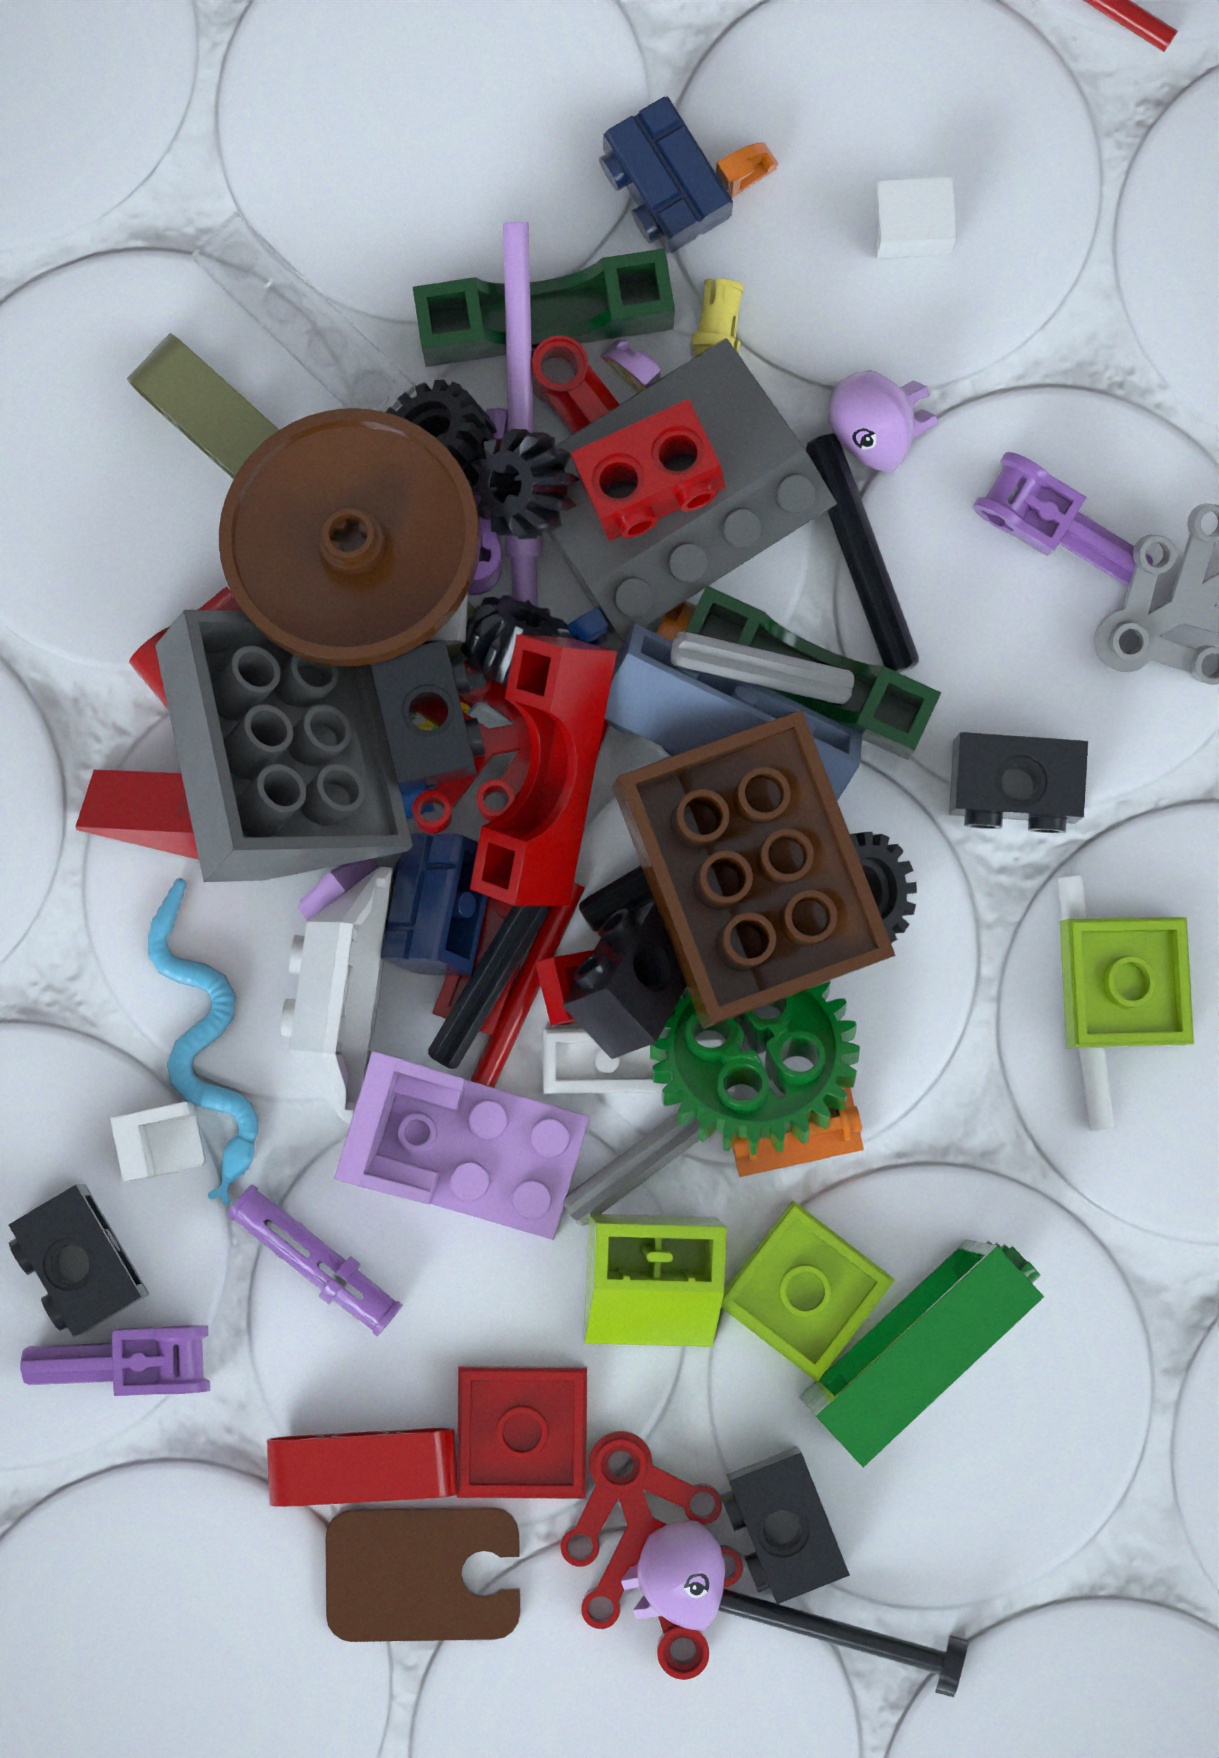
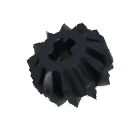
(523, 484)
(494, 630)

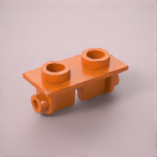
(838, 1139)

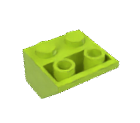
(654, 1279)

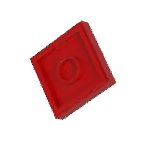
(522, 1432)

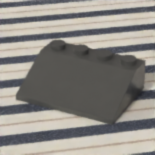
(766, 495)
(276, 753)

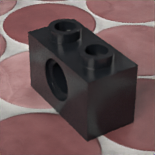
(421, 755)
(1053, 765)
(627, 982)
(111, 1278)
(812, 1555)

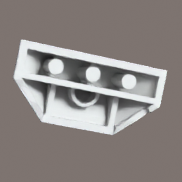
(339, 989)

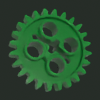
(703, 1074)

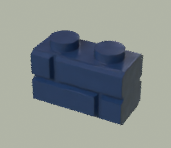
(665, 175)
(432, 911)

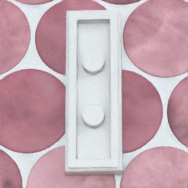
(580, 1066)

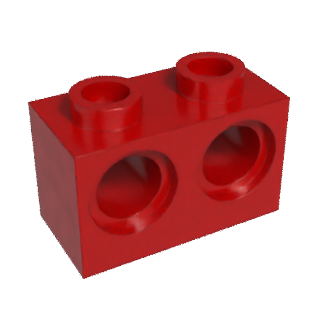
(640, 456)

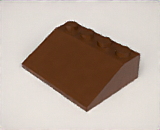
(752, 868)

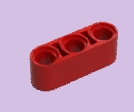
(361, 1467)

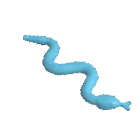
(241, 1148)

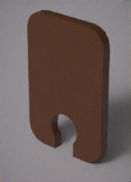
(403, 1578)

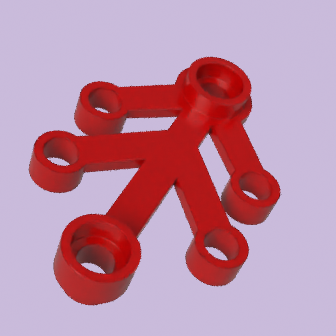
(495, 741)
(639, 1526)

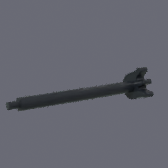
(946, 1663)

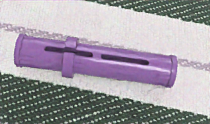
(255, 1211)

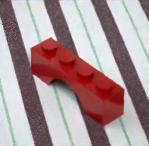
(535, 845)

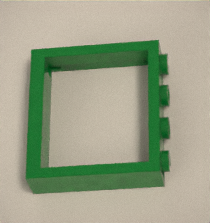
(923, 1346)

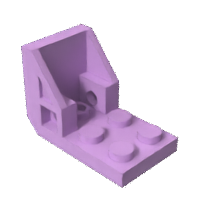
(461, 1146)

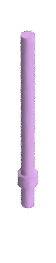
(519, 388)

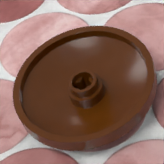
(350, 537)

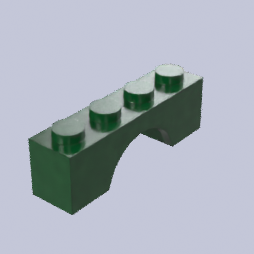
(599, 303)
(883, 703)

